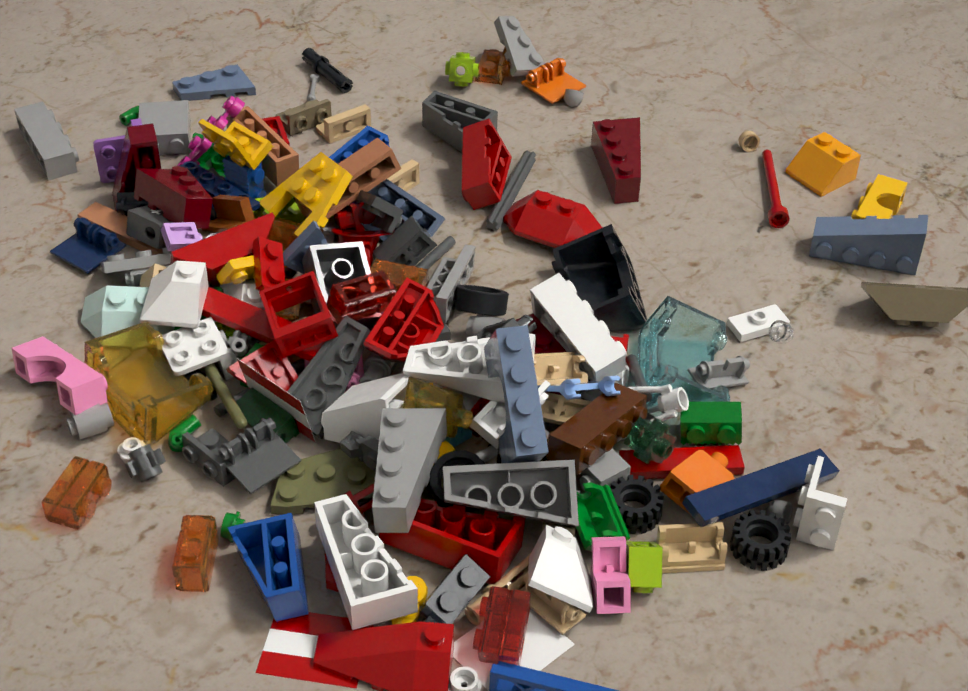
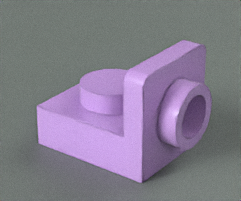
(179, 235)

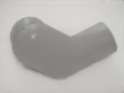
(238, 343)

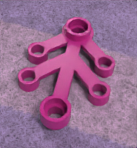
(200, 146)

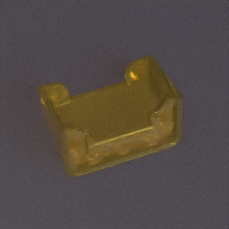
(141, 384)

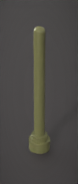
(225, 395)

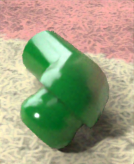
(130, 114)
(189, 425)

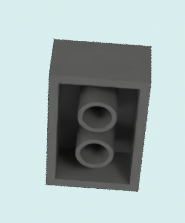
(337, 264)

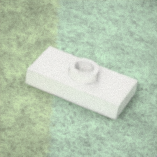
(755, 323)

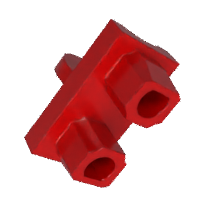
(353, 216)

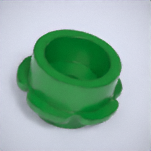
(230, 520)

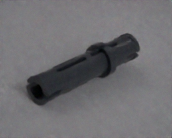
(321, 66)

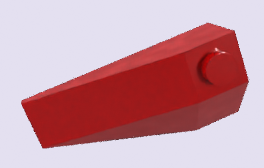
(391, 656)

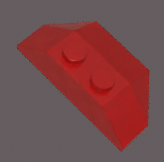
(550, 219)
(225, 245)
(407, 321)

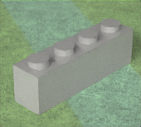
(47, 140)

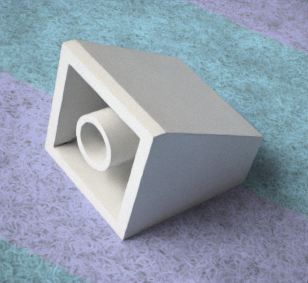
(362, 407)

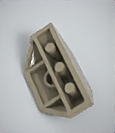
(917, 302)

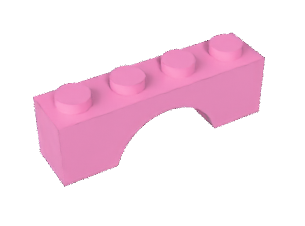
(76, 382)

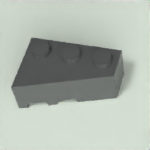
(448, 115)

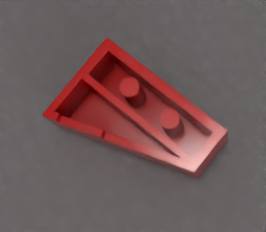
(483, 164)

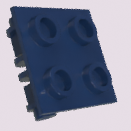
(88, 246)

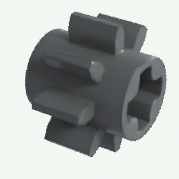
(145, 463)

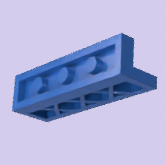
(518, 678)

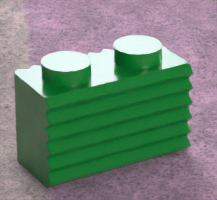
(712, 423)

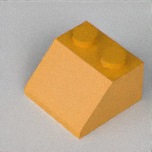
(824, 164)

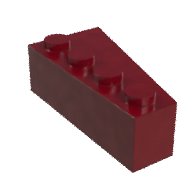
(619, 156)

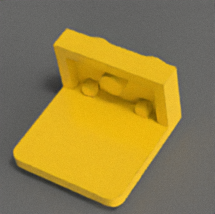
(238, 142)

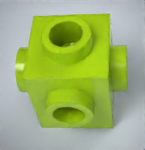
(468, 62)

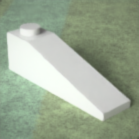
(457, 366)

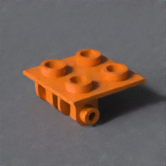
(551, 81)

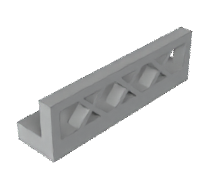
(459, 275)

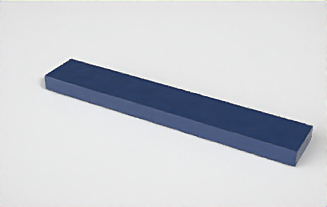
(755, 488)

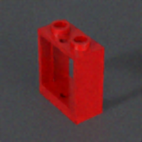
(306, 331)

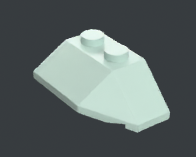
(115, 309)

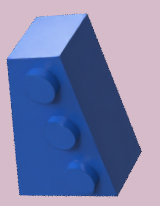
(275, 562)

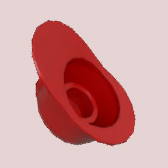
(351, 235)

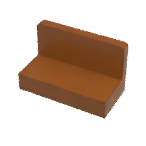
(230, 212)

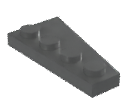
(329, 372)

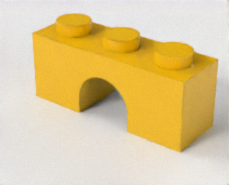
(881, 198)

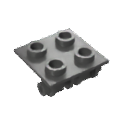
(257, 456)

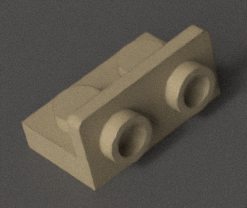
(305, 116)

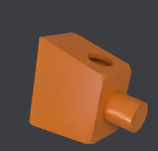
(696, 474)

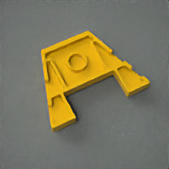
(315, 186)

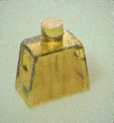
(431, 395)

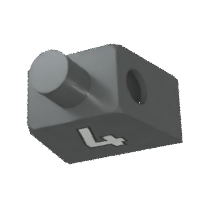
(146, 226)

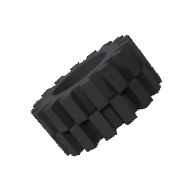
(641, 492)
(758, 553)

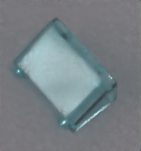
(677, 340)

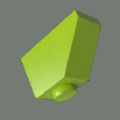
(644, 565)

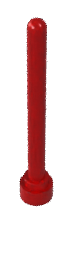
(778, 214)

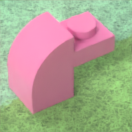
(609, 577)

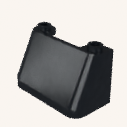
(603, 278)

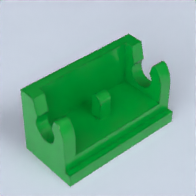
(598, 515)

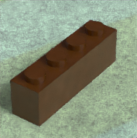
(597, 427)

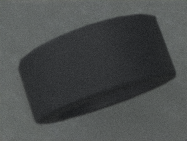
(481, 300)
(452, 458)

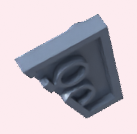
(221, 81)

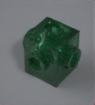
(651, 440)

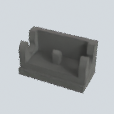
(406, 244)

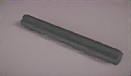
(511, 190)

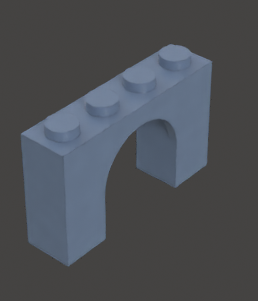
(511, 358)

